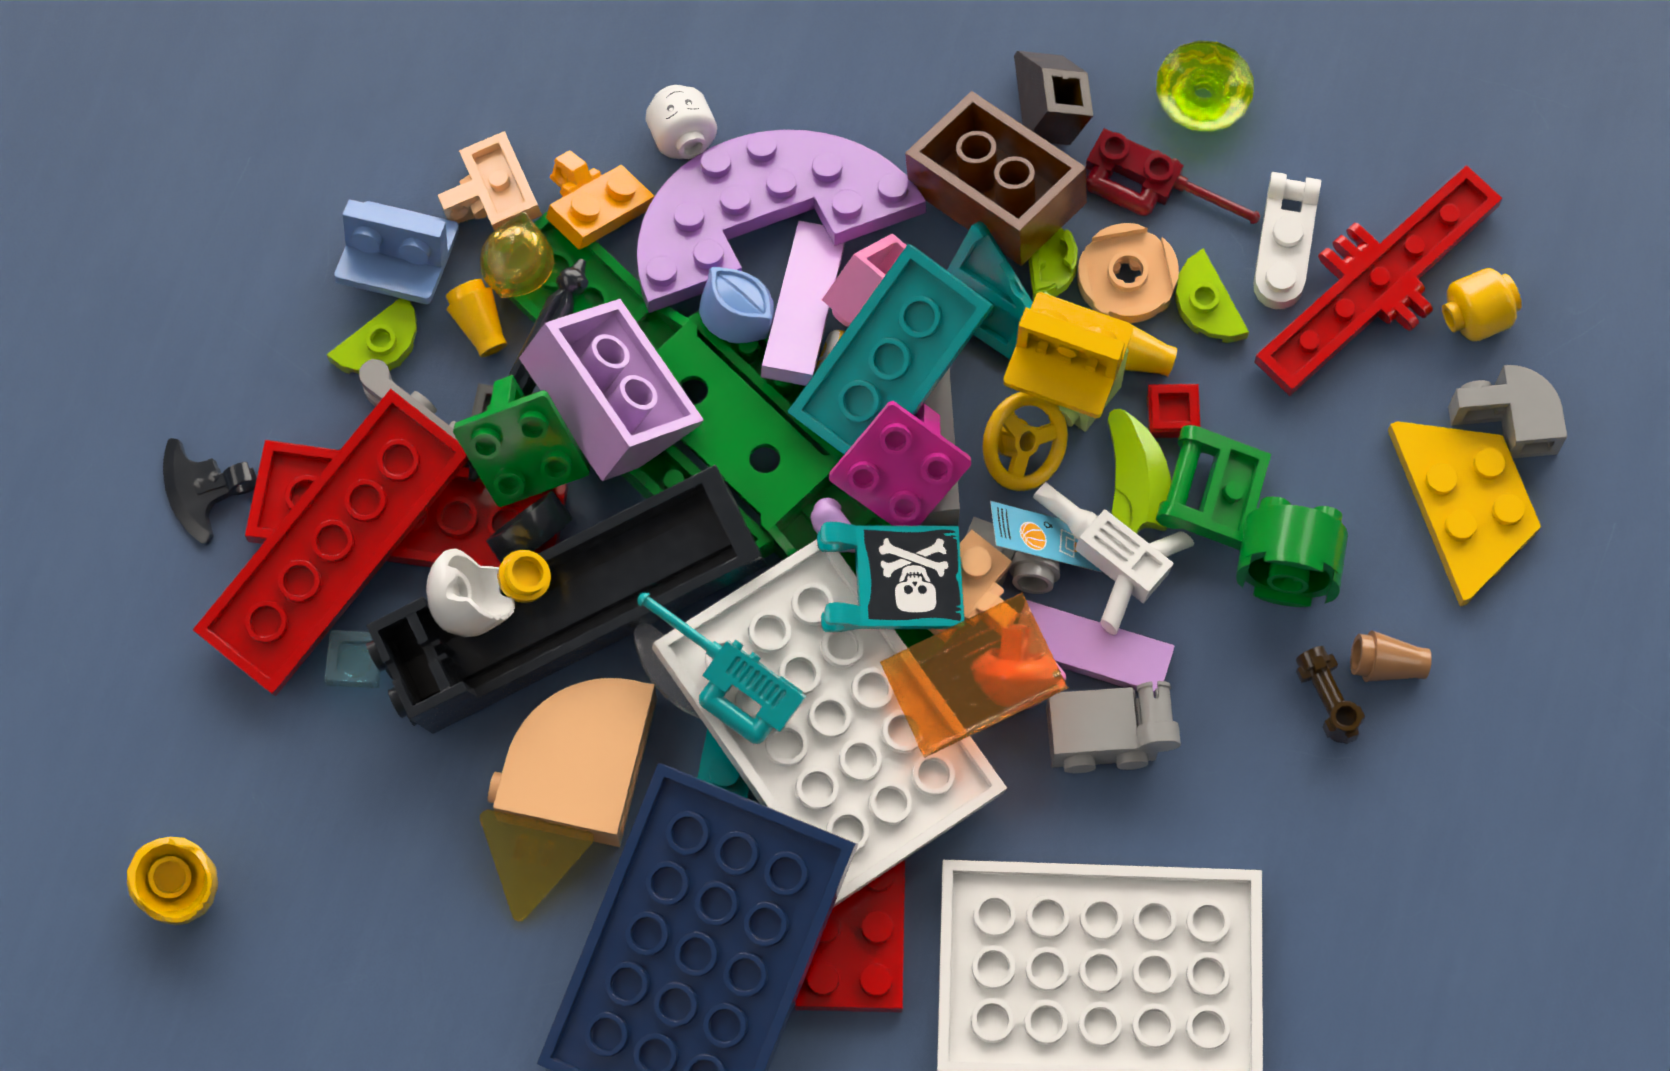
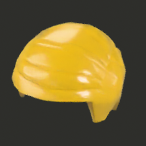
(172, 880)

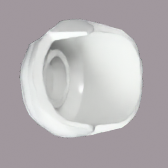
(465, 595)

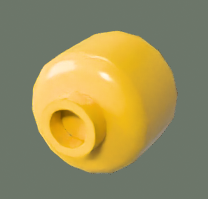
(1481, 304)

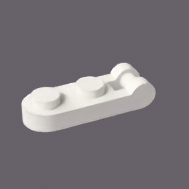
(1285, 241)

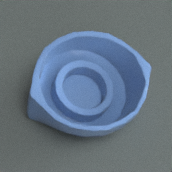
(736, 306)

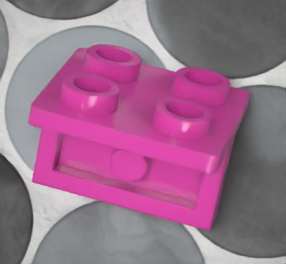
(901, 465)

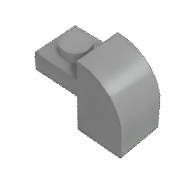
(1522, 402)

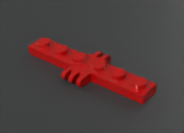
(1377, 279)

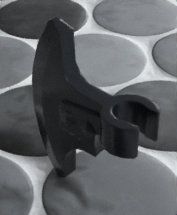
(200, 485)

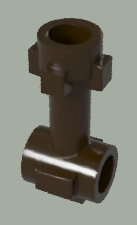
(1343, 715)

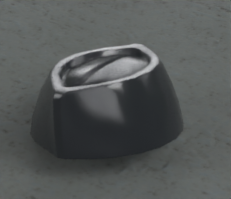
(530, 527)

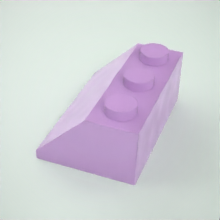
(610, 387)

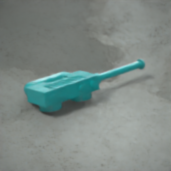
(744, 671)

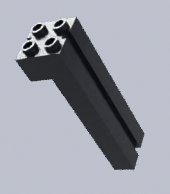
(667, 546)

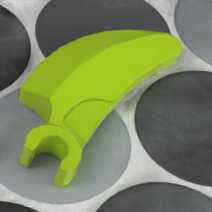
(1140, 472)

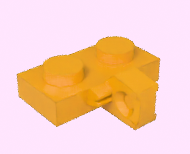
(593, 201)

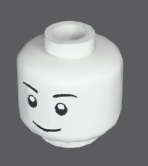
(681, 122)

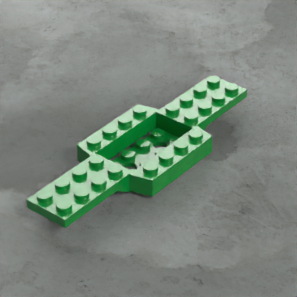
(738, 413)

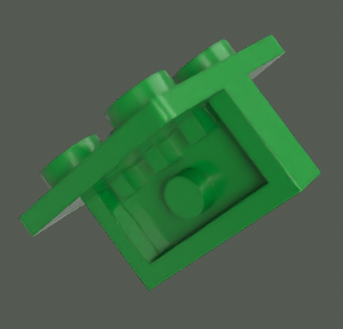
(520, 444)

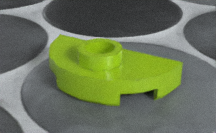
(1054, 264)
(1205, 301)
(383, 338)

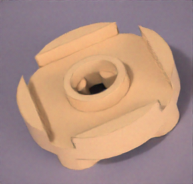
(1143, 252)

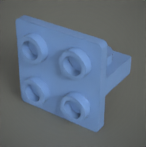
(394, 250)

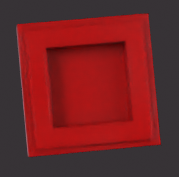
(1172, 408)

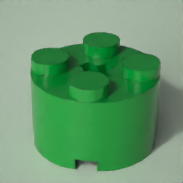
(1292, 552)

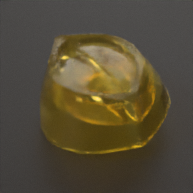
(516, 258)

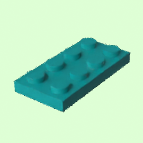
(891, 349)

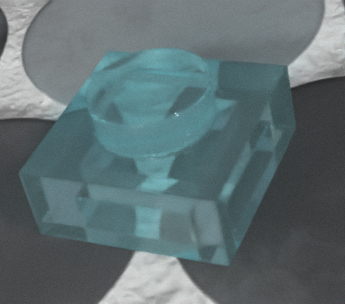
(349, 660)

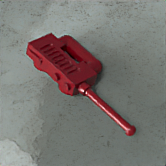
(1150, 168)

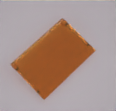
(973, 675)

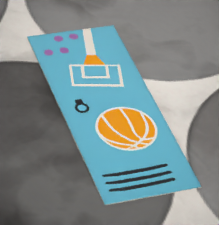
(1036, 535)

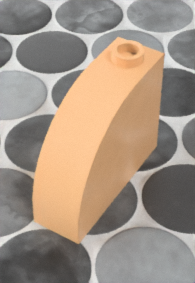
(579, 757)

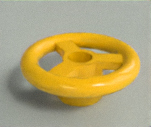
(1016, 439)

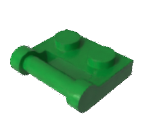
(1230, 490)

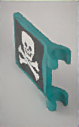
(903, 577)

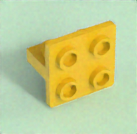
(1067, 354)

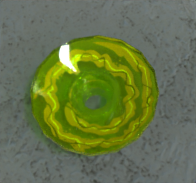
(1207, 67)

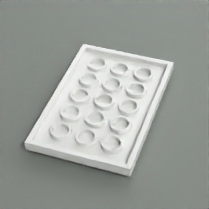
(848, 747)
(1099, 968)

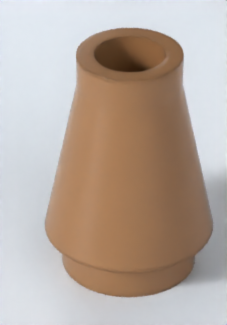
(1386, 658)

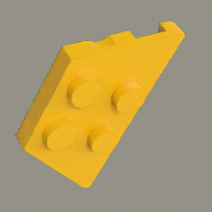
(1467, 500)

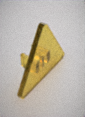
(530, 856)

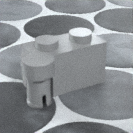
(1110, 727)

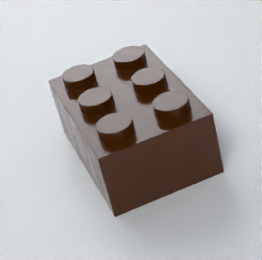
(998, 173)

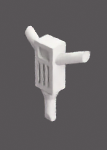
(1116, 551)

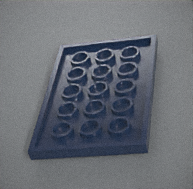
(699, 935)

